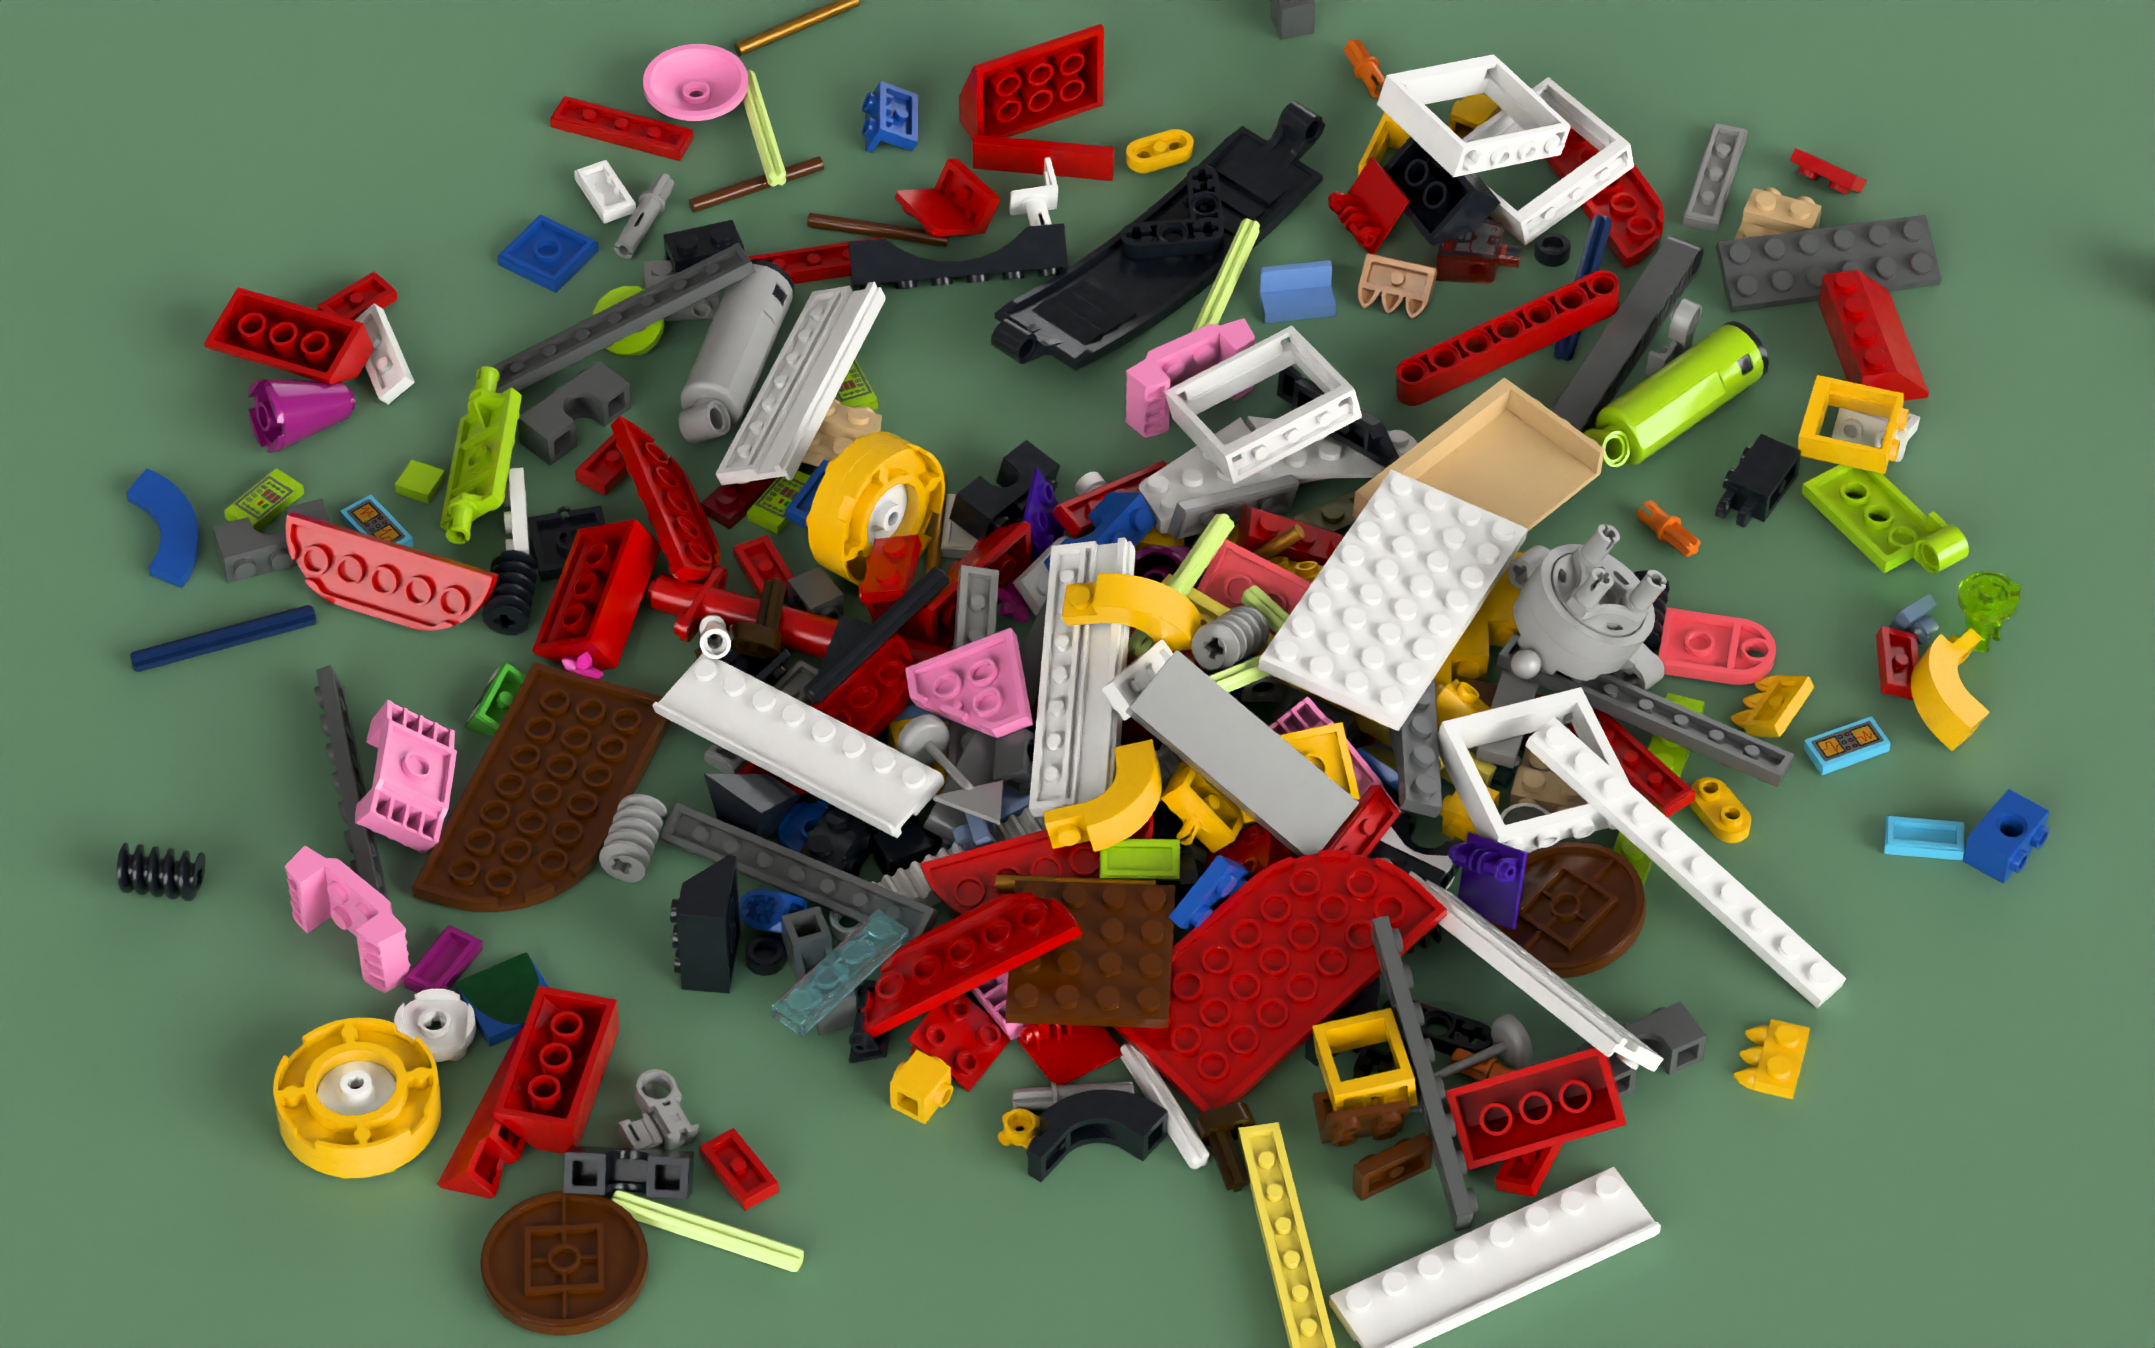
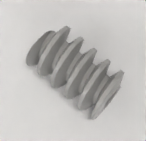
(1230, 638)
(632, 837)

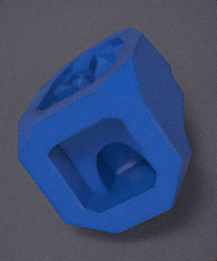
(764, 908)

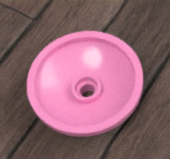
(695, 82)

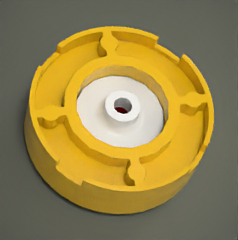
(871, 493)
(357, 1098)

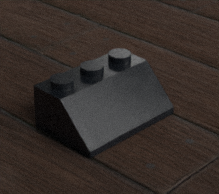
(1438, 202)
(707, 928)

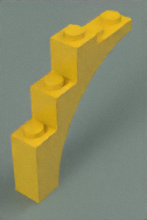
(1490, 626)

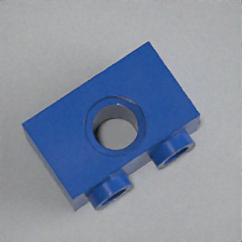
(2007, 836)

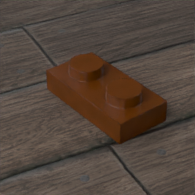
(1392, 1166)

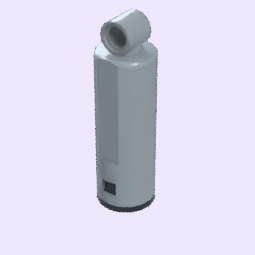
(734, 352)

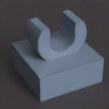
(1917, 619)
(975, 833)

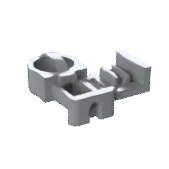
(1681, 331)
(660, 1117)

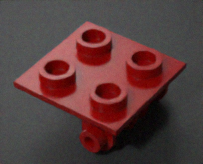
(1369, 206)
(961, 1038)
(1068, 1050)

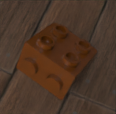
(1347, 1125)

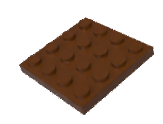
(1111, 972)

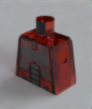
(1476, 255)

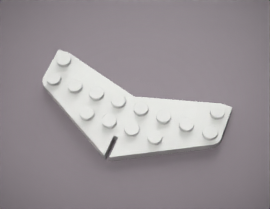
(1198, 476)

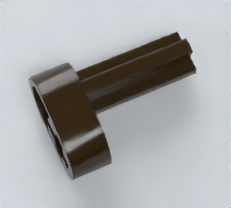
(763, 638)
(1219, 1130)

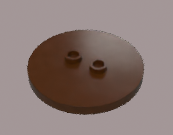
(1578, 907)
(564, 1263)

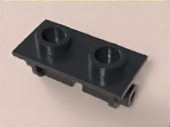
(862, 1044)

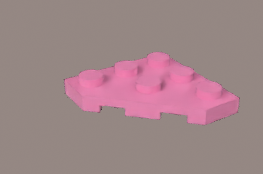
(975, 685)

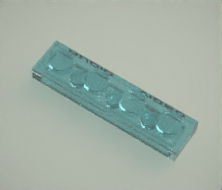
(839, 972)

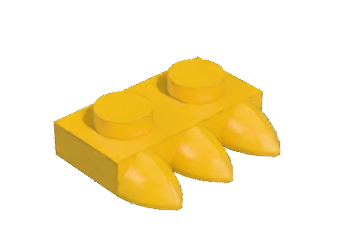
(1775, 706)
(1776, 1058)

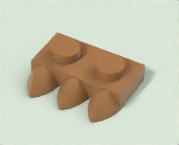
(1396, 282)

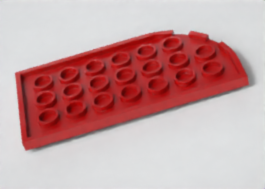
(1273, 966)

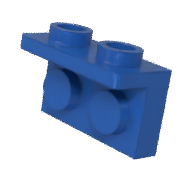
(890, 117)

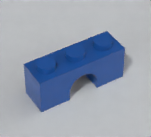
(1117, 517)

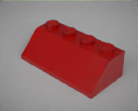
(1869, 334)
(291, 337)
(1262, 526)
(1003, 550)
(598, 594)
(558, 1068)
(1536, 1107)

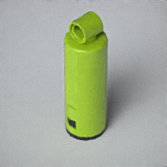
(1679, 395)

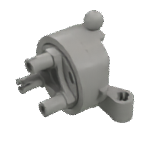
(1584, 613)

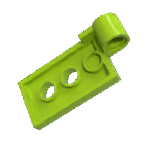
(1891, 542)

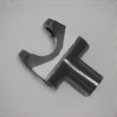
(1427, 863)

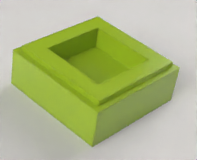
(420, 481)

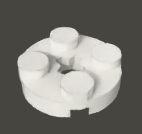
(454, 1016)

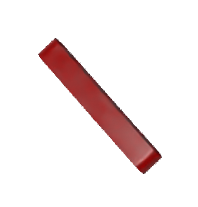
(1507, 338)

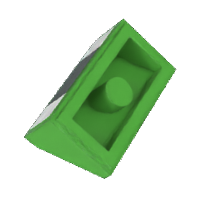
(495, 700)

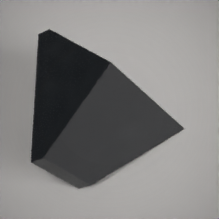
(750, 801)

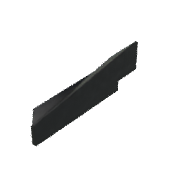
(1364, 435)

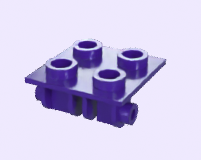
(1038, 512)
(1490, 877)

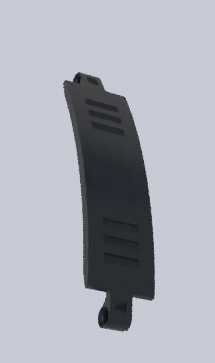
(1117, 297)

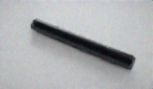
(876, 635)

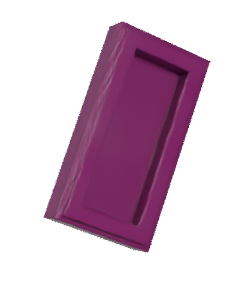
(444, 961)

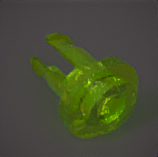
(1987, 602)

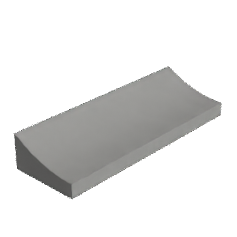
(1242, 756)

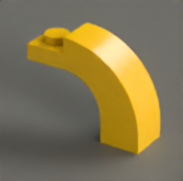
(1136, 603)
(1939, 693)
(1119, 809)

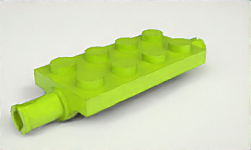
(480, 455)

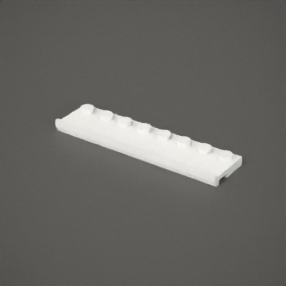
(801, 385)
(1074, 718)
(800, 744)
(1540, 981)
(1495, 1264)

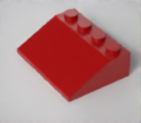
(1035, 85)

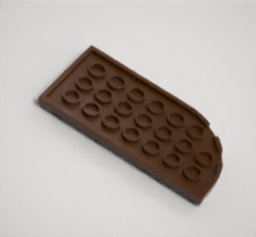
(543, 793)

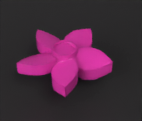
(1013, 604)
(582, 666)

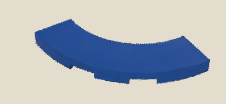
(177, 526)

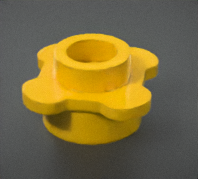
(1018, 1120)

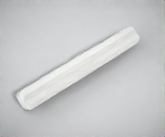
(1157, 1091)

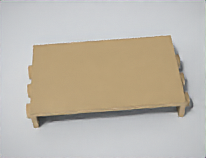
(1502, 457)

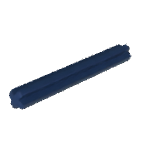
(1589, 263)
(223, 638)

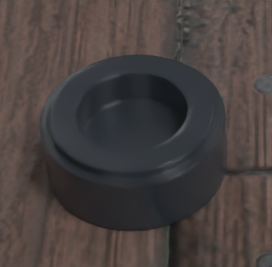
(1552, 249)
(765, 955)

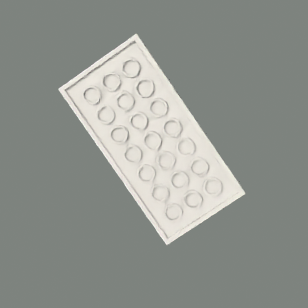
(1393, 600)

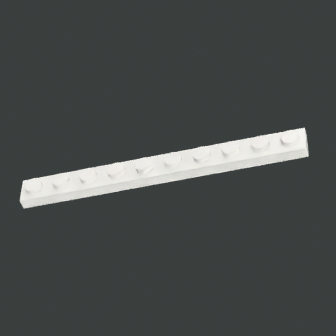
(1685, 862)

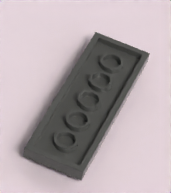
(1791, 264)

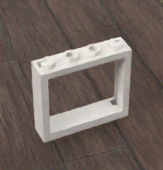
(1407, 92)
(1575, 188)
(1279, 437)
(1511, 721)

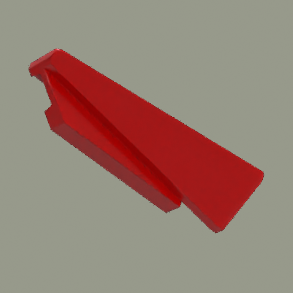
(485, 1143)

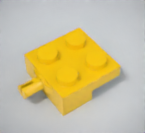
(1201, 809)

